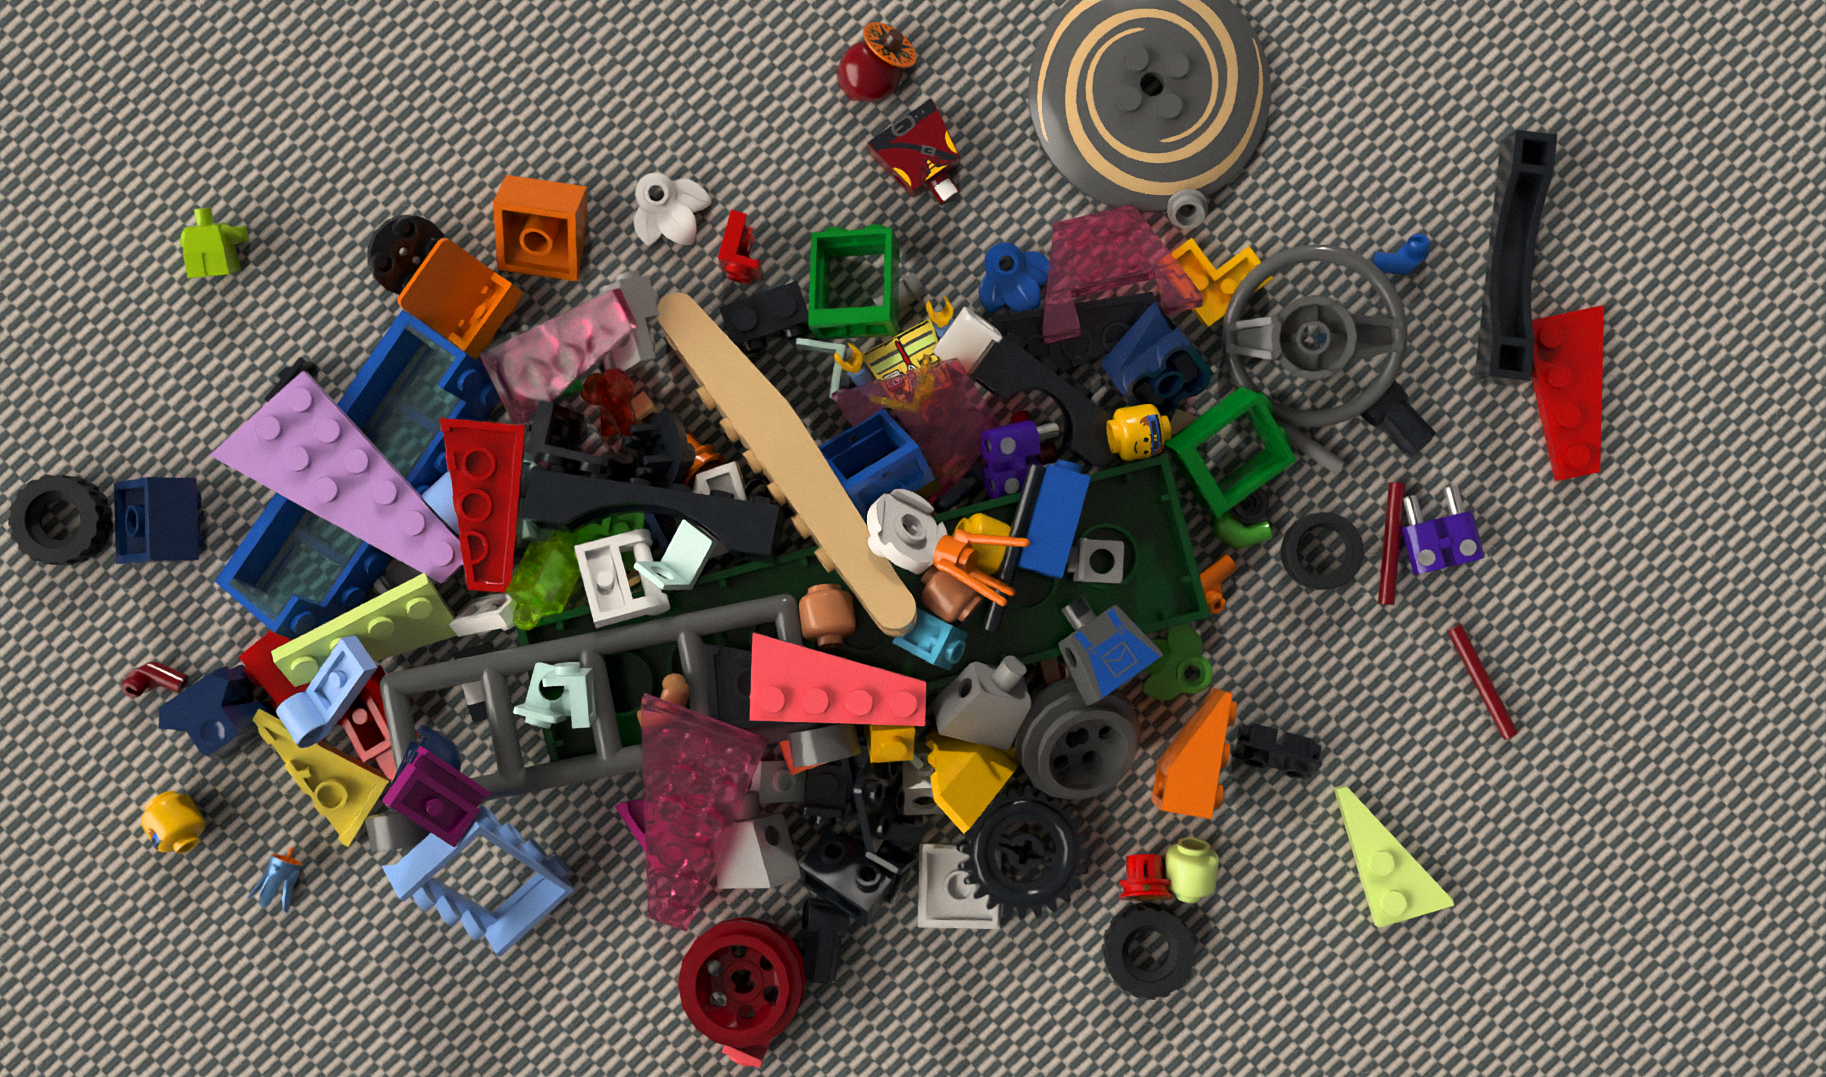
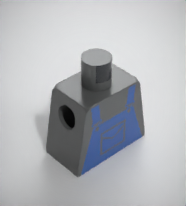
(1104, 649)

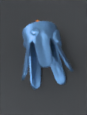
(279, 868)

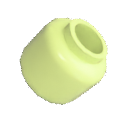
(1192, 869)

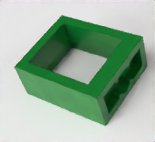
(853, 321)
(1250, 476)

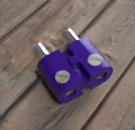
(1009, 453)
(1442, 540)

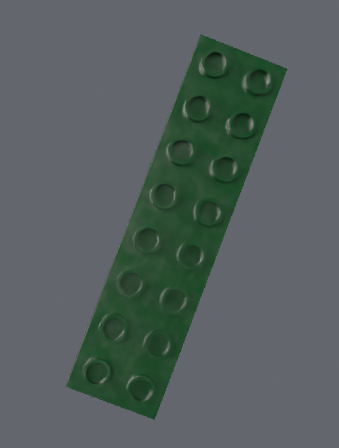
(1121, 504)

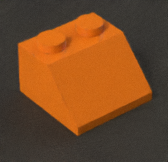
(540, 227)

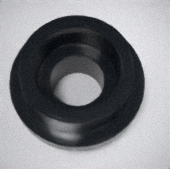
(1260, 508)

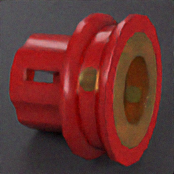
(1152, 887)

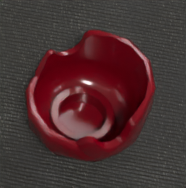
(865, 75)

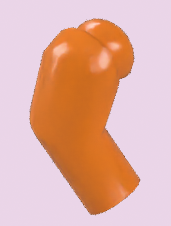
(1212, 582)

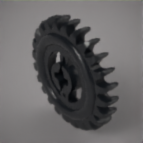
(1062, 863)

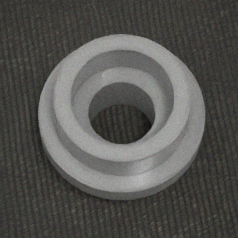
(1187, 218)

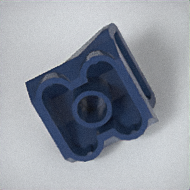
(1156, 363)
(216, 712)

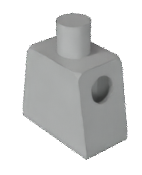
(984, 704)
(756, 850)

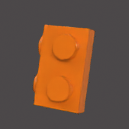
(459, 297)

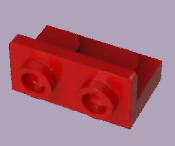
(737, 250)

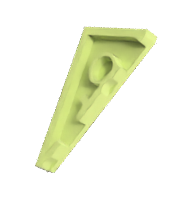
(1390, 876)

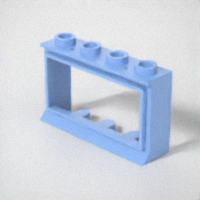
(512, 918)

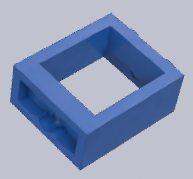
(876, 436)
(1055, 519)

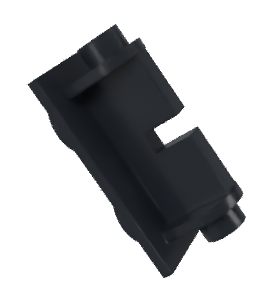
(1295, 757)

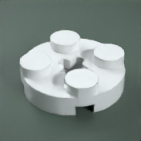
(889, 538)

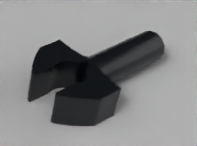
(960, 490)

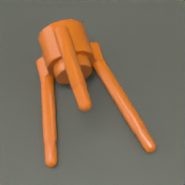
(959, 559)

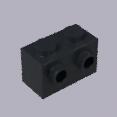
(766, 318)
(846, 877)

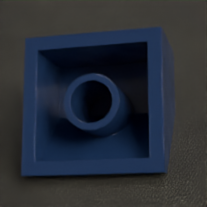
(157, 520)

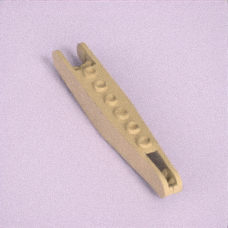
(788, 458)

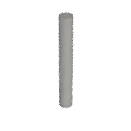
(1313, 449)

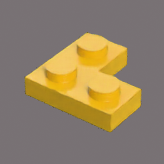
(1215, 285)

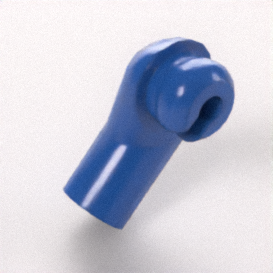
(1406, 258)

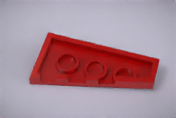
(1569, 389)
(486, 487)

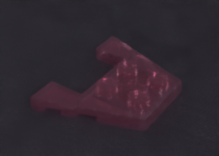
(1105, 254)
(947, 425)

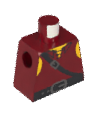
(919, 153)

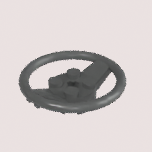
(1347, 334)

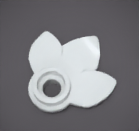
(673, 213)

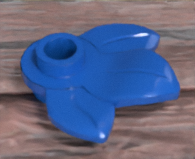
(1016, 286)

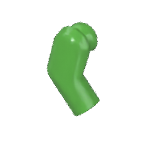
(1237, 534)

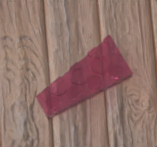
(556, 353)

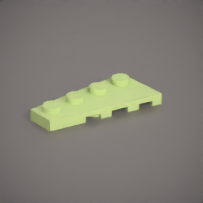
(385, 626)

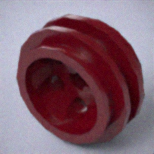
(725, 1023)

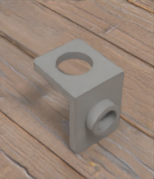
(1079, 560)

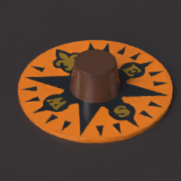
(889, 44)

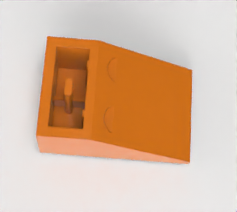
(1192, 763)

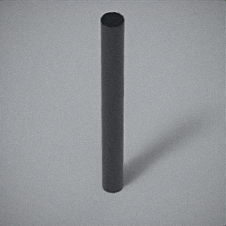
(1018, 530)

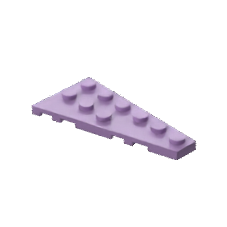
(326, 464)

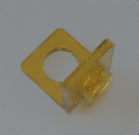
(923, 391)

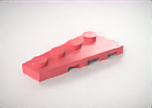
(820, 687)

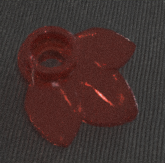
(614, 395)

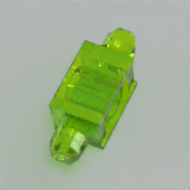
(544, 579)

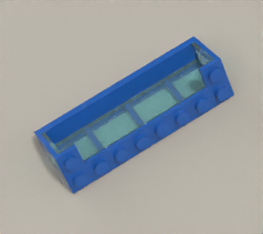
(307, 571)

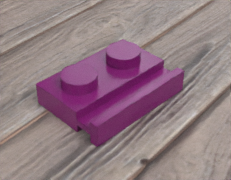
(436, 797)

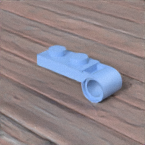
(314, 713)

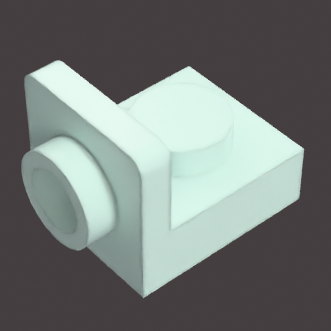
(580, 698)

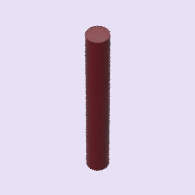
(1391, 543)
(1482, 681)

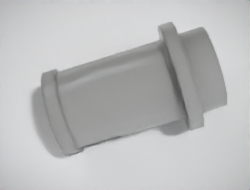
(909, 291)

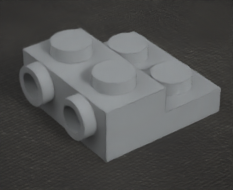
(639, 345)

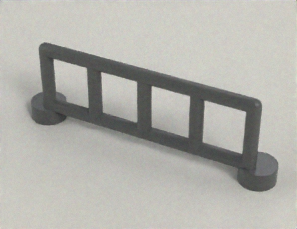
(808, 741)

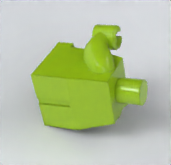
(211, 246)

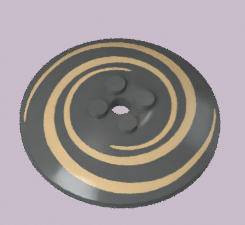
(1139, 146)

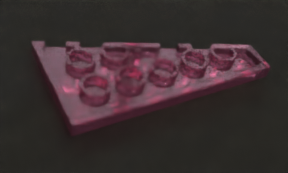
(692, 792)

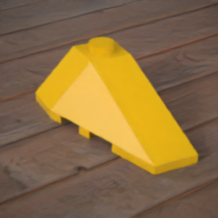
(967, 775)

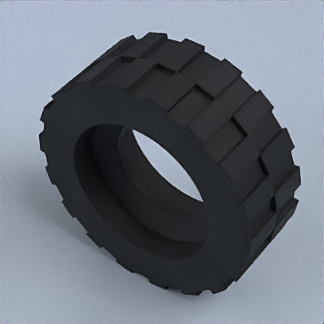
(27, 520)
(1171, 973)

